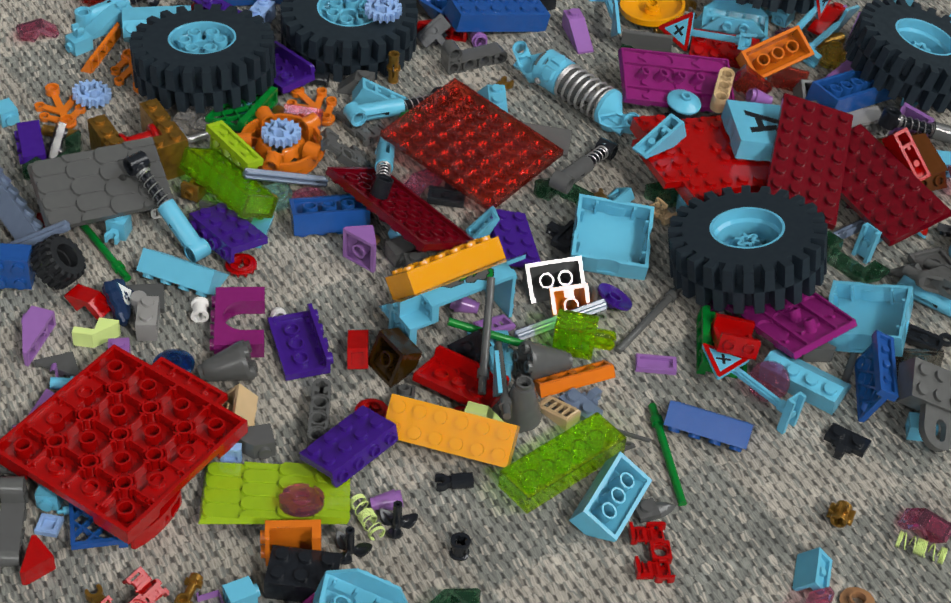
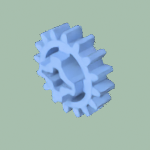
(383, 10)
(91, 93)
(281, 133)

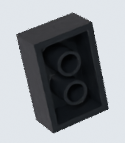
(296, 572)

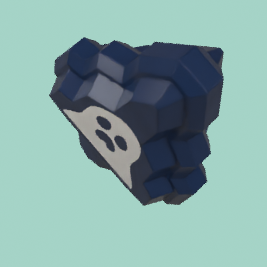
(118, 299)

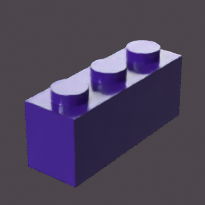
(30, 141)

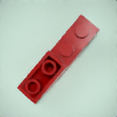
(167, 512)

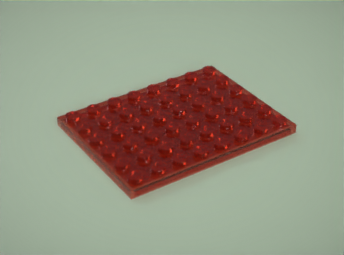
(472, 144)

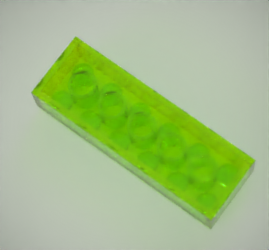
(227, 183)
(561, 462)

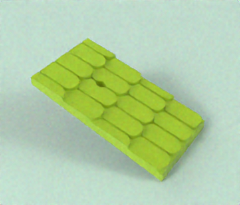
(252, 490)

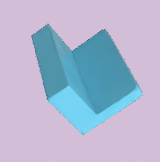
(812, 570)

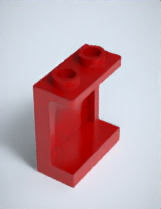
(734, 336)

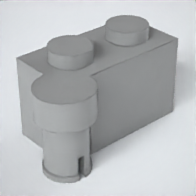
(869, 119)
(147, 315)

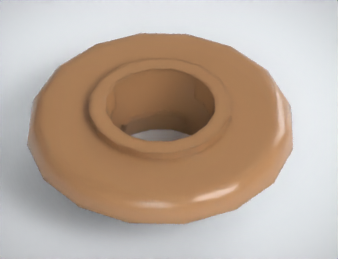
(855, 592)

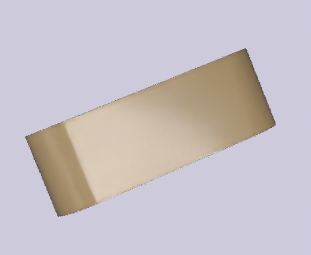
(722, 89)

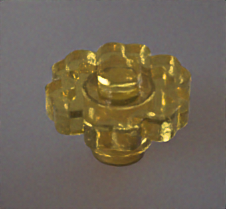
(832, 55)

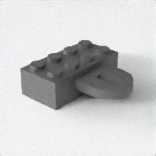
(927, 390)

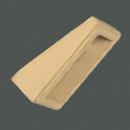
(565, 422)

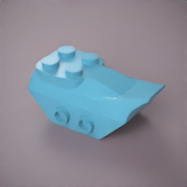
(733, 18)
(356, 587)

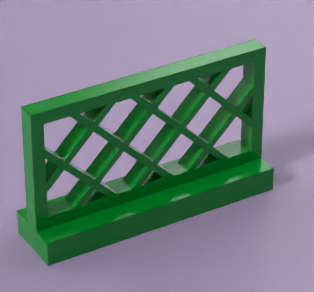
(269, 99)
(703, 335)

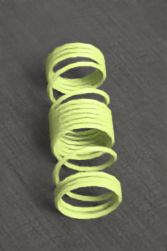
(365, 513)
(920, 547)

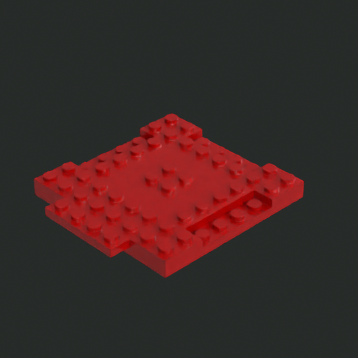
(700, 160)
(123, 439)

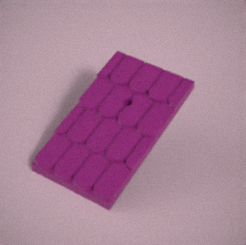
(652, 75)
(799, 326)

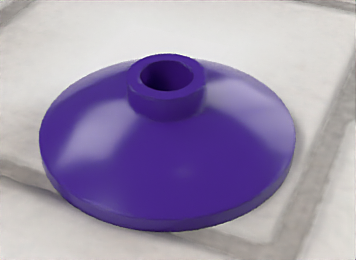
(614, 297)

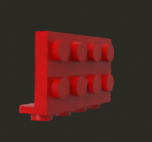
(717, 48)
(455, 377)

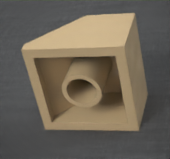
(242, 403)

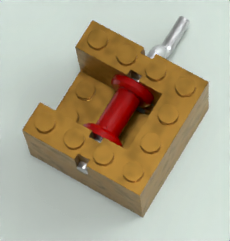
(155, 123)

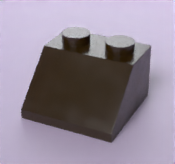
(393, 356)

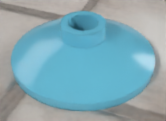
(684, 102)

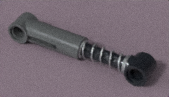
(892, 118)
(565, 179)

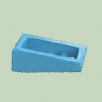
(484, 224)

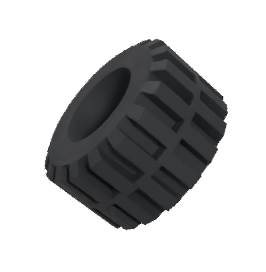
(58, 261)

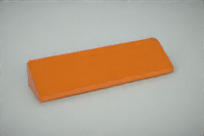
(102, 50)
(575, 378)

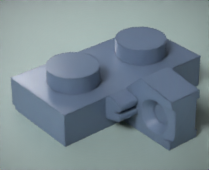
(585, 402)

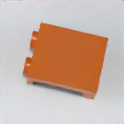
(290, 533)

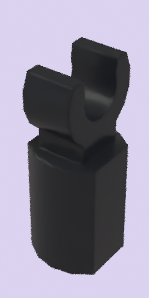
(454, 481)

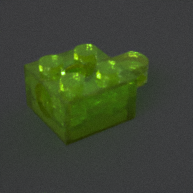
(580, 334)

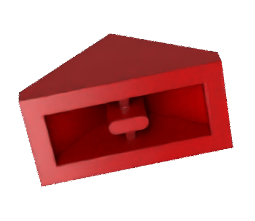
(37, 561)

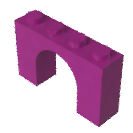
(233, 302)

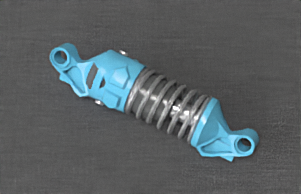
(574, 85)

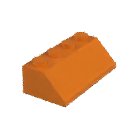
(776, 52)

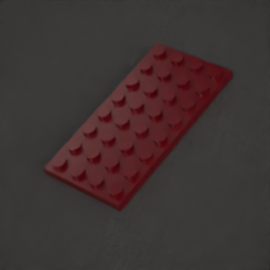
(810, 154)
(887, 191)
(402, 210)

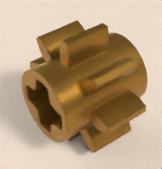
(841, 514)

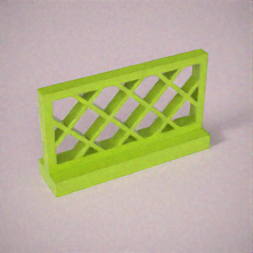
(232, 143)

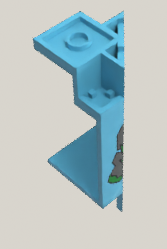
(423, 308)

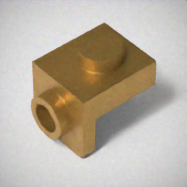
(192, 190)

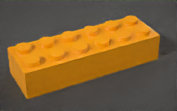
(444, 266)
(453, 431)

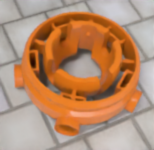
(307, 151)

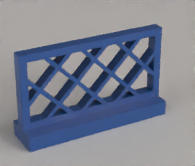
(876, 375)
(94, 539)

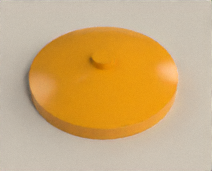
(651, 12)

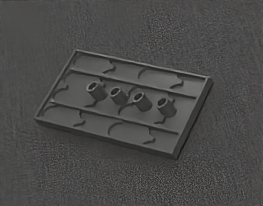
(94, 184)

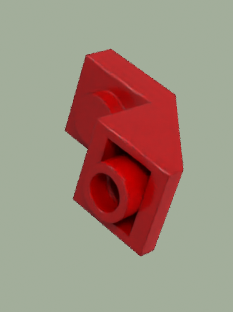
(90, 298)
(357, 349)

